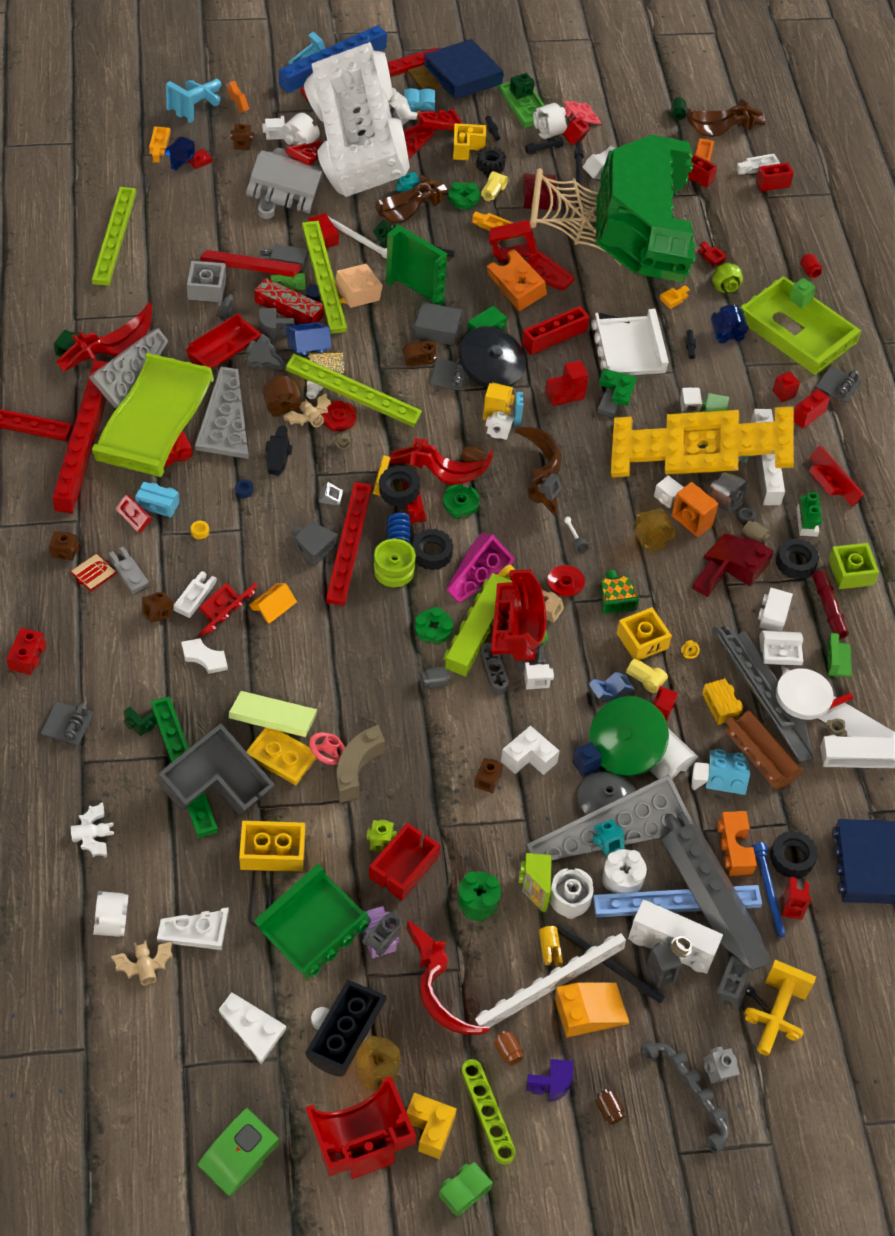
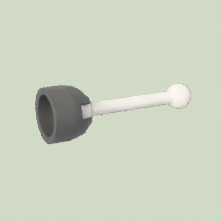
(580, 544)

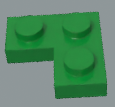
(621, 382)

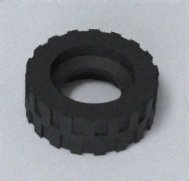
(399, 498)
(435, 537)
(801, 547)
(800, 841)

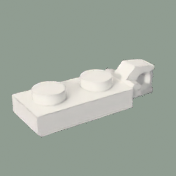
(751, 164)

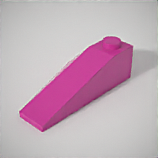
(481, 560)

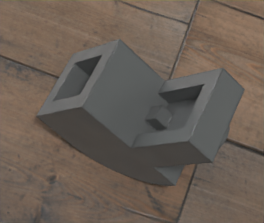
(271, 325)

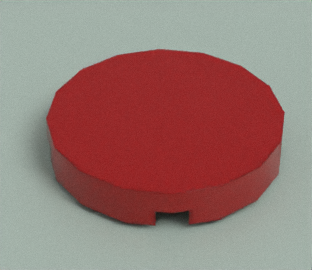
(339, 416)

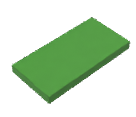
(522, 107)

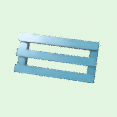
(518, 410)

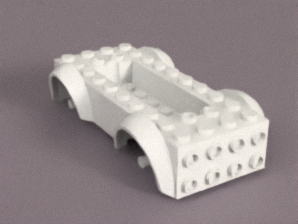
(334, 90)

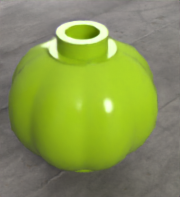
(728, 275)

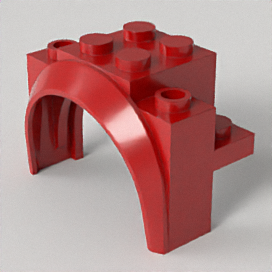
(521, 626)

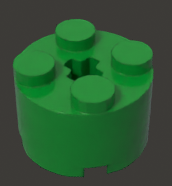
(478, 895)

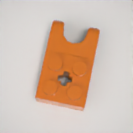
(517, 281)

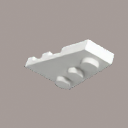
(199, 930)
(253, 1026)

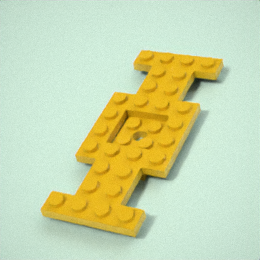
(724, 446)

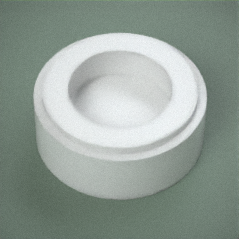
(318, 1016)

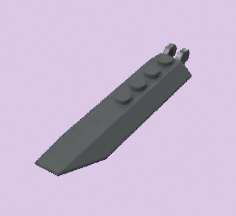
(763, 685)
(714, 892)

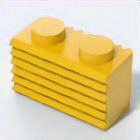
(722, 701)

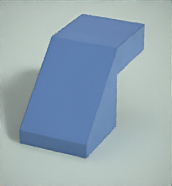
(612, 688)

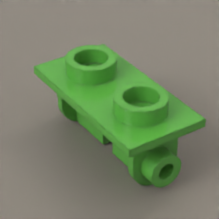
(292, 283)

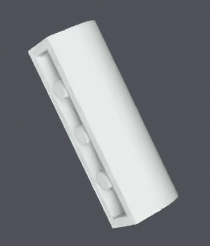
(676, 758)

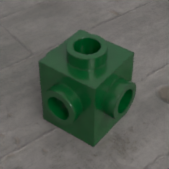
(521, 85)
(381, 231)

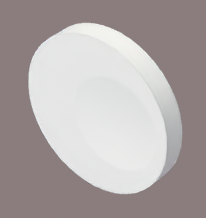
(804, 694)

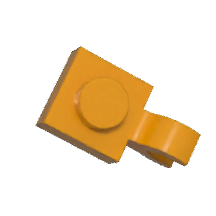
(674, 297)

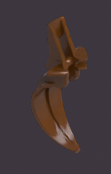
(718, 122)
(405, 204)
(551, 451)

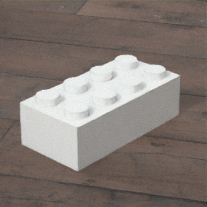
(660, 925)

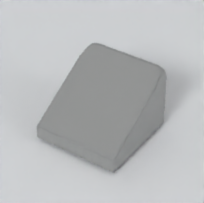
(330, 494)

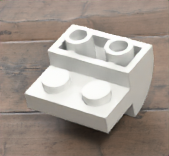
(781, 647)

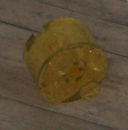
(654, 529)
(373, 1051)

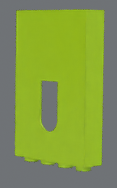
(824, 332)

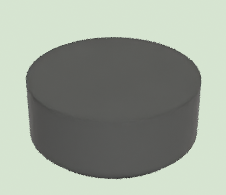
(746, 514)

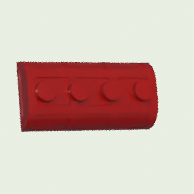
(222, 342)

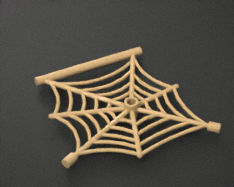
(582, 222)

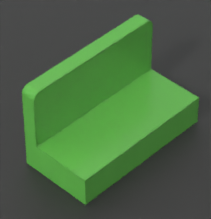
(838, 657)

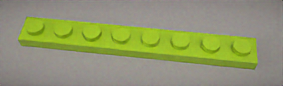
(114, 236)
(324, 277)
(353, 390)

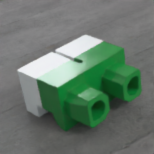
(809, 514)

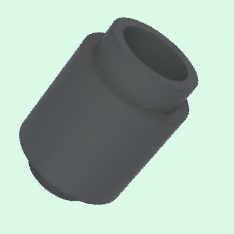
(435, 677)

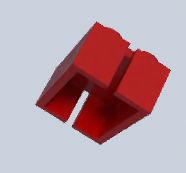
(404, 861)

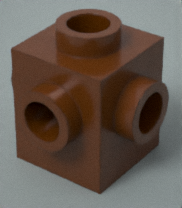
(242, 133)
(64, 545)
(157, 607)

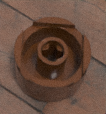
(282, 395)

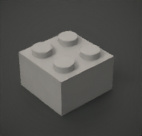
(206, 281)

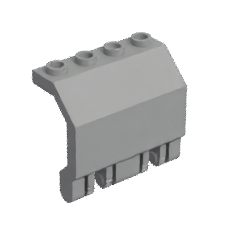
(285, 178)

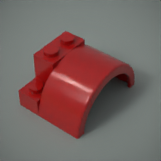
(364, 1134)

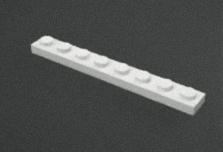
(557, 978)

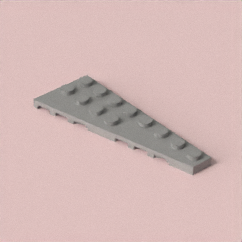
(638, 813)

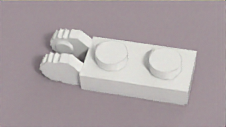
(194, 595)

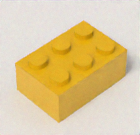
(272, 846)

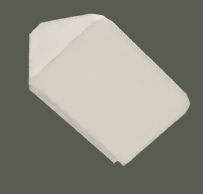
(700, 774)

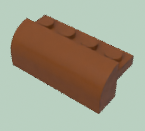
(763, 750)

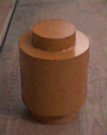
(508, 1048)

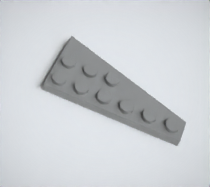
(224, 419)

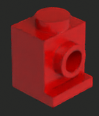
(665, 701)

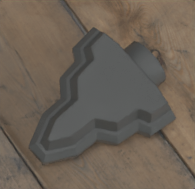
(264, 354)

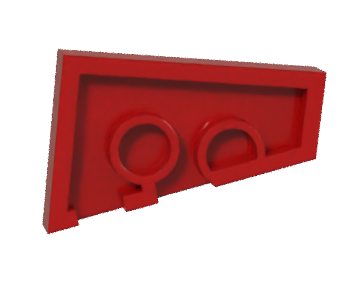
(440, 120)
(416, 137)
(304, 152)
(550, 271)

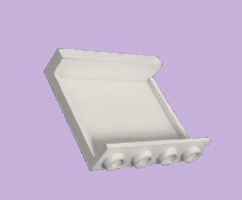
(631, 347)

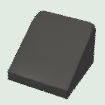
(225, 307)

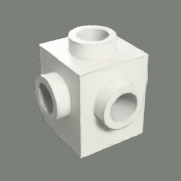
(499, 425)

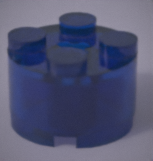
(729, 324)

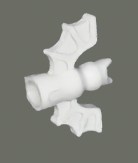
(88, 831)

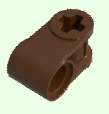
(417, 353)

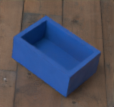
(308, 338)

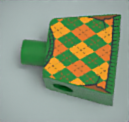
(617, 594)

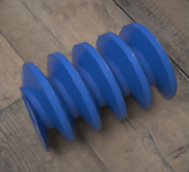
(398, 527)

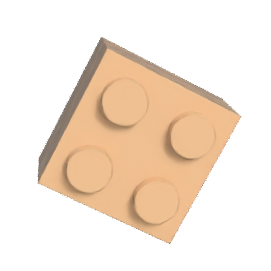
(358, 285)

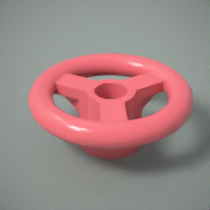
(329, 746)

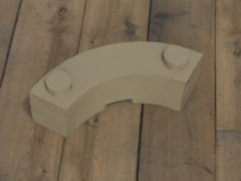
(356, 755)

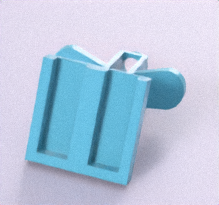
(183, 100)

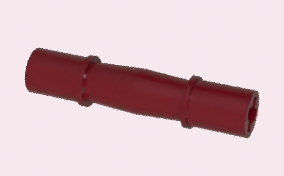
(830, 603)

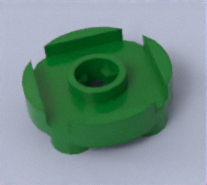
(458, 190)
(458, 509)
(433, 616)

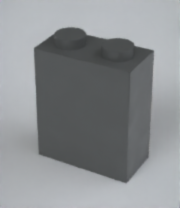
(437, 323)

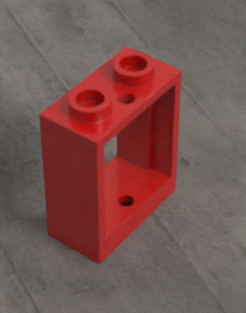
(511, 231)

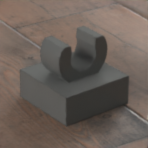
(551, 486)

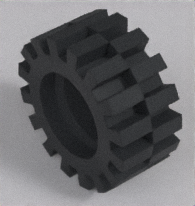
(496, 165)

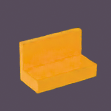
(274, 602)

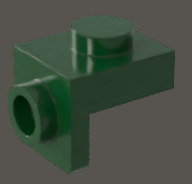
(139, 724)

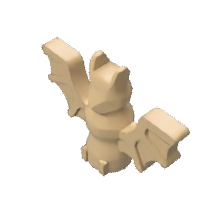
(311, 413)
(145, 966)

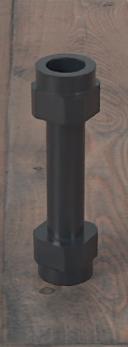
(531, 148)

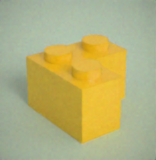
(467, 138)
(498, 399)
(435, 1120)

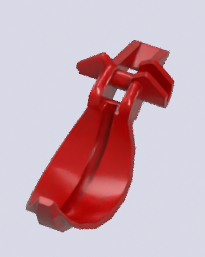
(113, 344)
(443, 468)
(436, 960)

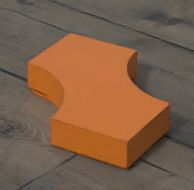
(237, 96)

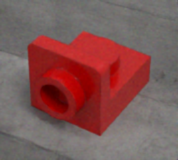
(200, 159)

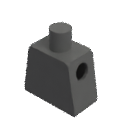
(314, 542)

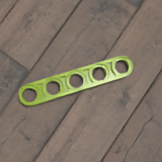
(488, 1122)

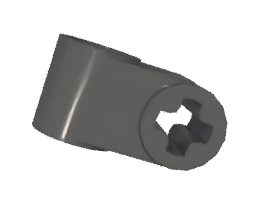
(382, 937)

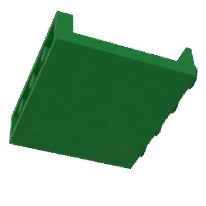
(416, 264)
(312, 922)

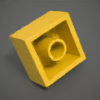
(644, 634)

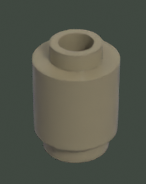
(756, 532)

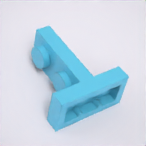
(315, 46)

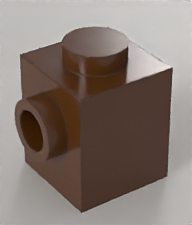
(488, 775)

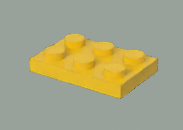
(281, 755)

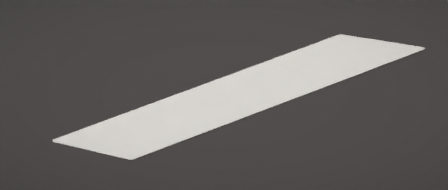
(855, 721)

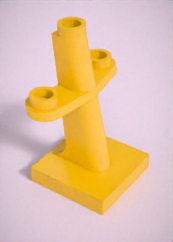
(789, 982)

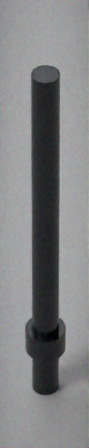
(579, 155)
(643, 986)

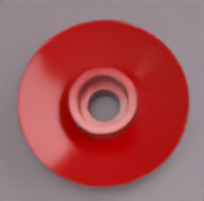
(565, 575)

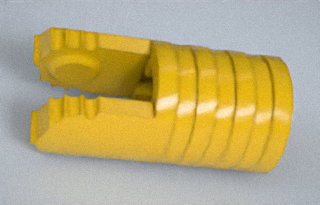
(550, 945)

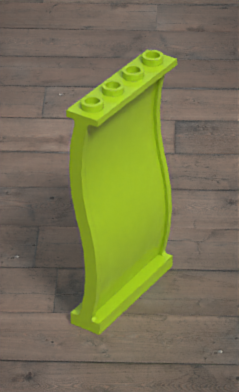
(153, 415)

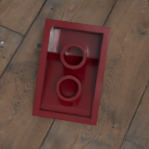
(528, 191)
(745, 557)

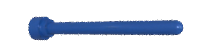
(761, 852)

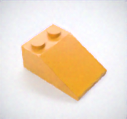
(589, 1007)

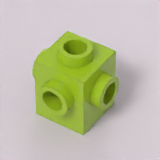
(380, 834)

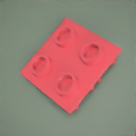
(575, 110)

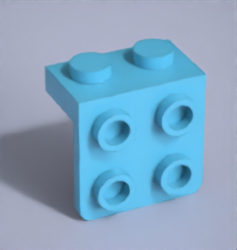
(728, 772)

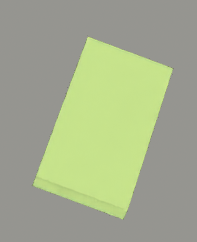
(272, 713)

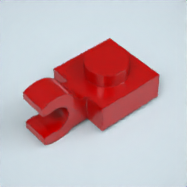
(712, 255)

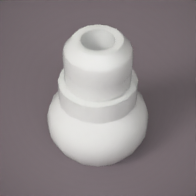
(312, 389)

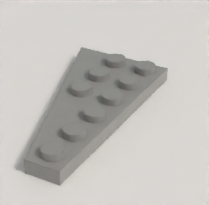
(121, 373)

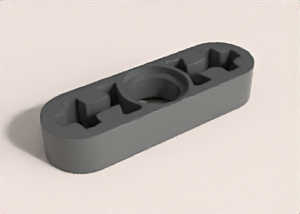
(493, 675)

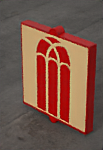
(93, 572)

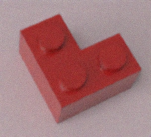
(568, 387)

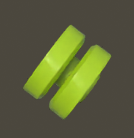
(394, 562)

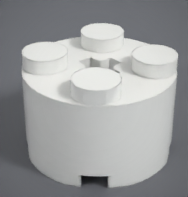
(550, 120)
(300, 130)
(624, 872)
(571, 892)
(110, 914)

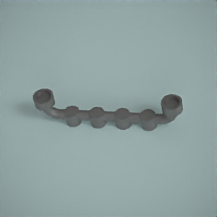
(703, 1097)

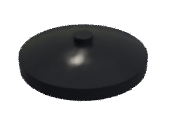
(492, 357)

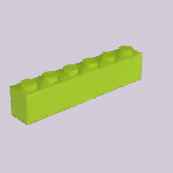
(474, 630)

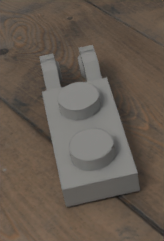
(129, 571)

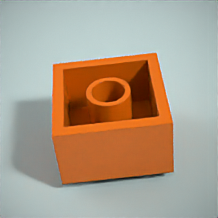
(694, 509)

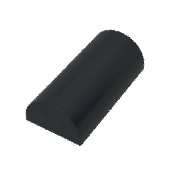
(345, 1028)

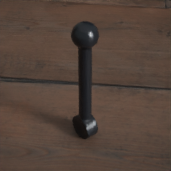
(751, 992)

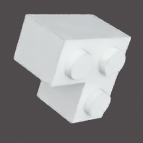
(532, 749)

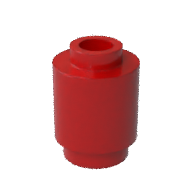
(811, 265)

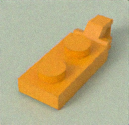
(159, 142)
(488, 220)

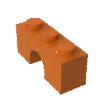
(737, 859)

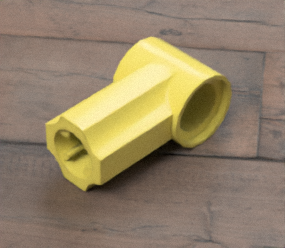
(495, 183)
(651, 678)

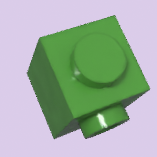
(802, 293)

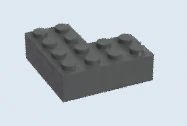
(219, 763)

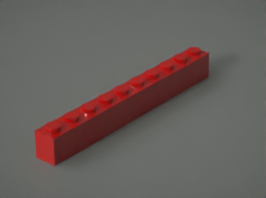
(80, 446)

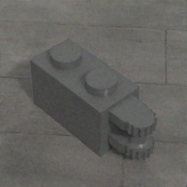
(287, 254)

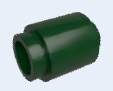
(678, 108)

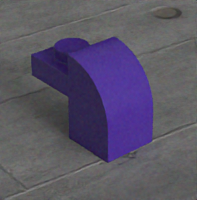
(556, 1083)

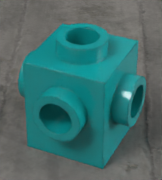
(407, 182)
(608, 837)

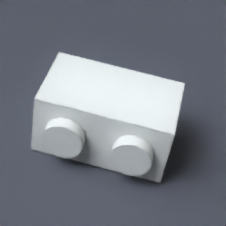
(775, 610)

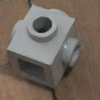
(720, 1065)

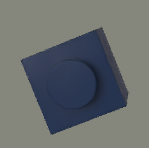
(587, 759)

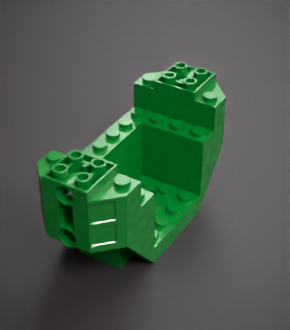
(637, 208)

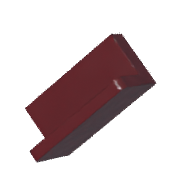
(710, 577)

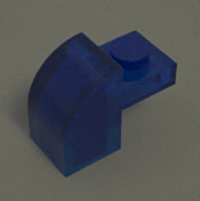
(180, 152)

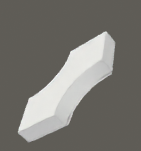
(197, 652)

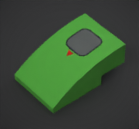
(238, 1152)

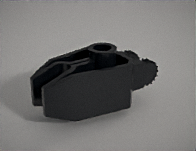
(278, 451)

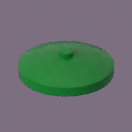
(629, 735)

